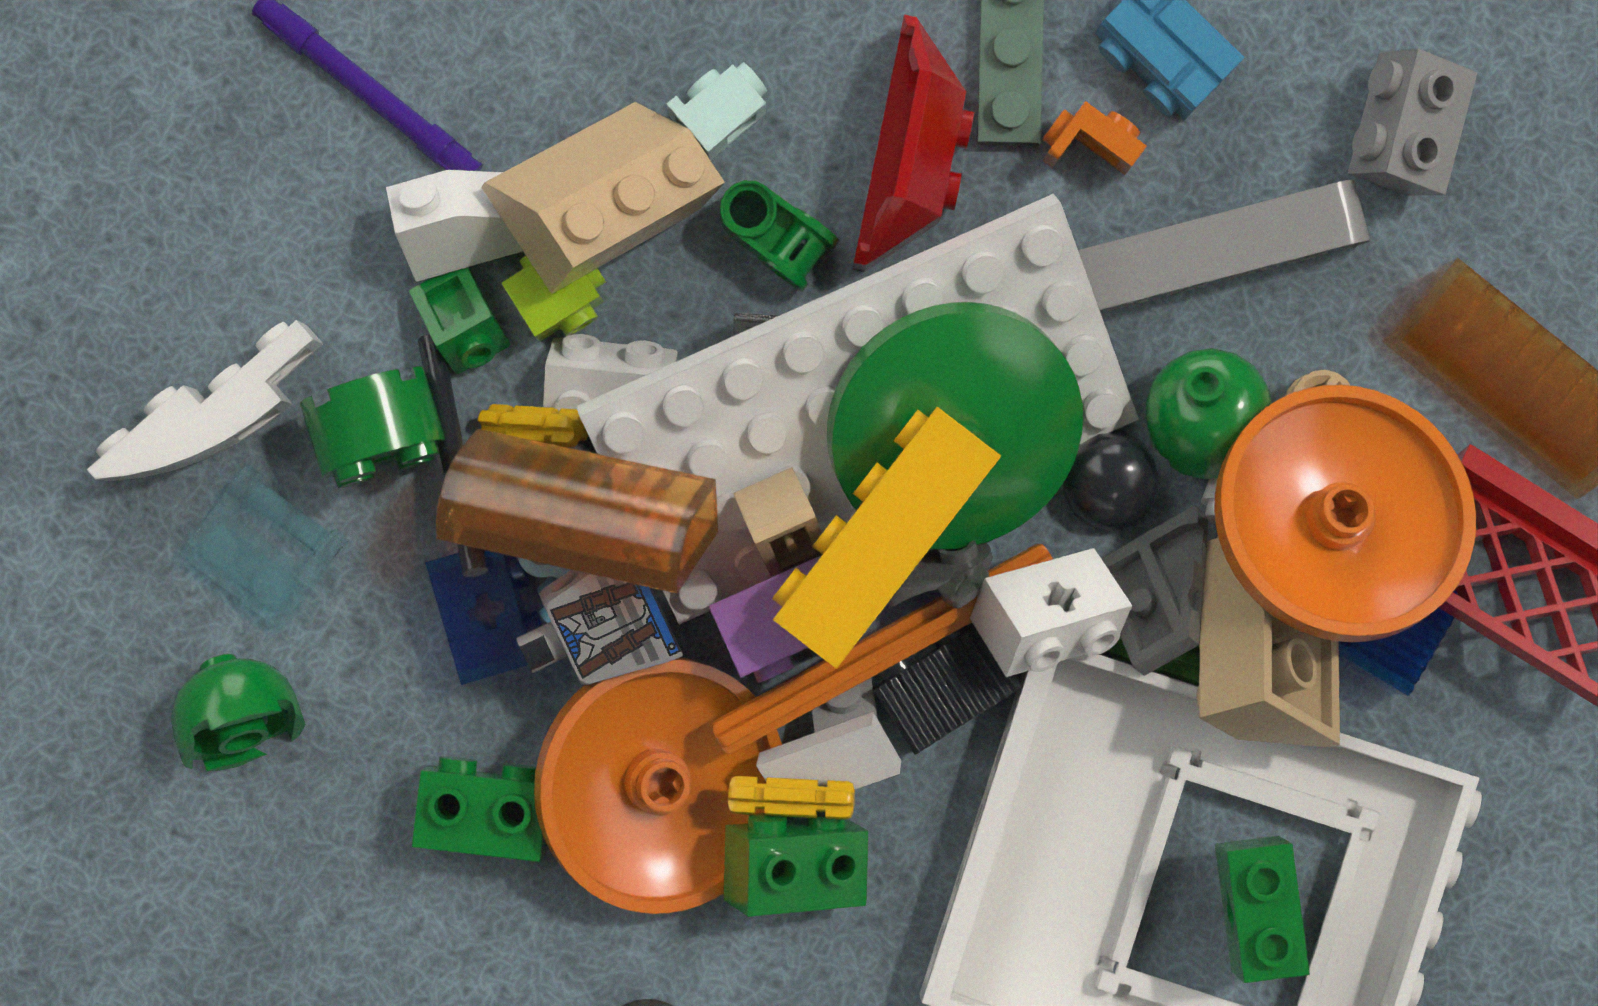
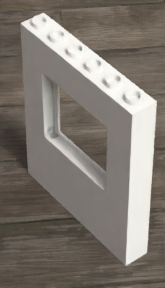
(1085, 814)

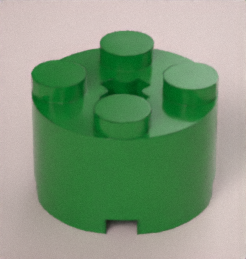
(372, 425)

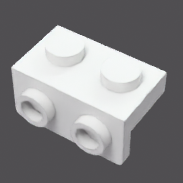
(586, 368)

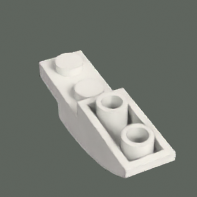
(189, 428)

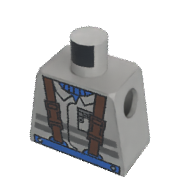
(601, 628)

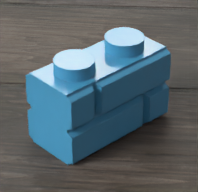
(1169, 50)

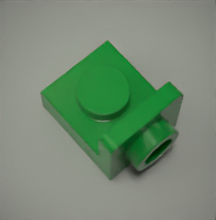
(459, 319)

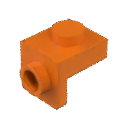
(1107, 136)

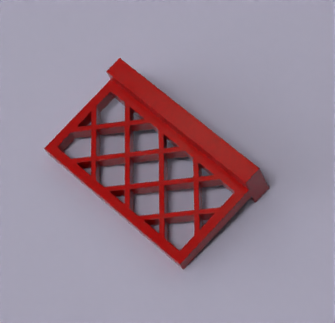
(1548, 530)

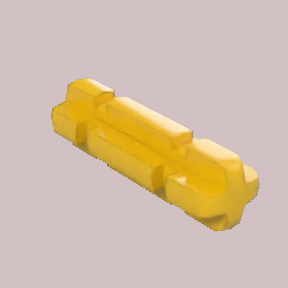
(535, 423)
(791, 797)

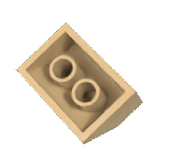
(602, 192)
(1259, 673)

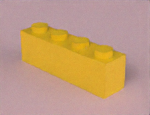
(885, 536)

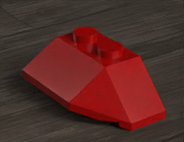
(914, 149)

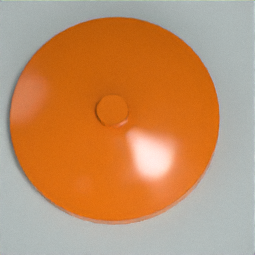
(1345, 513)
(641, 785)

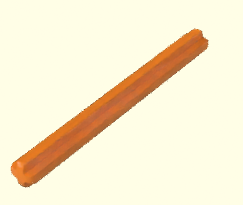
(864, 661)

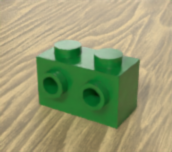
(483, 818)
(795, 865)

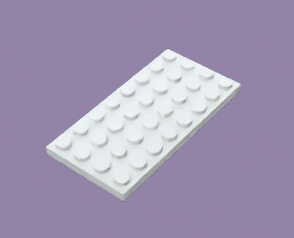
(768, 391)

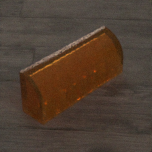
(1505, 372)
(577, 510)

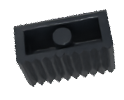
(943, 688)

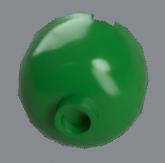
(1202, 407)
(223, 711)

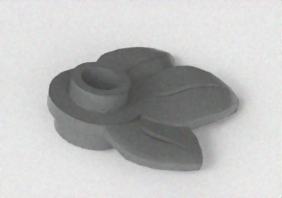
(952, 572)

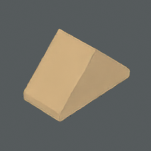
(780, 521)

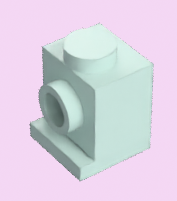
(721, 107)

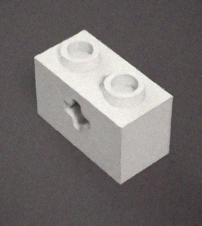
(1050, 612)

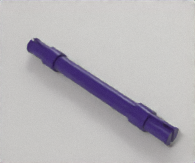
(306, 40)

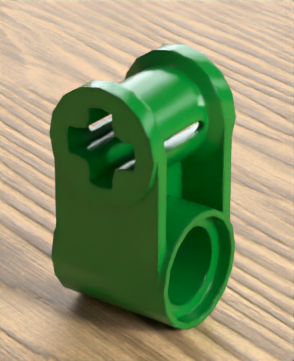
(778, 234)

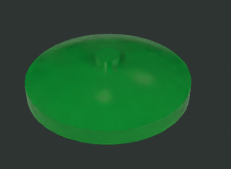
(987, 374)

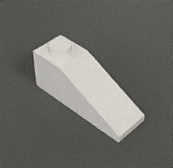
(448, 222)

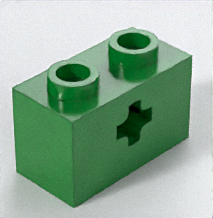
(1262, 909)

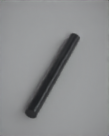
(437, 373)

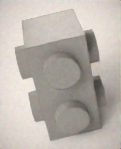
(1412, 122)

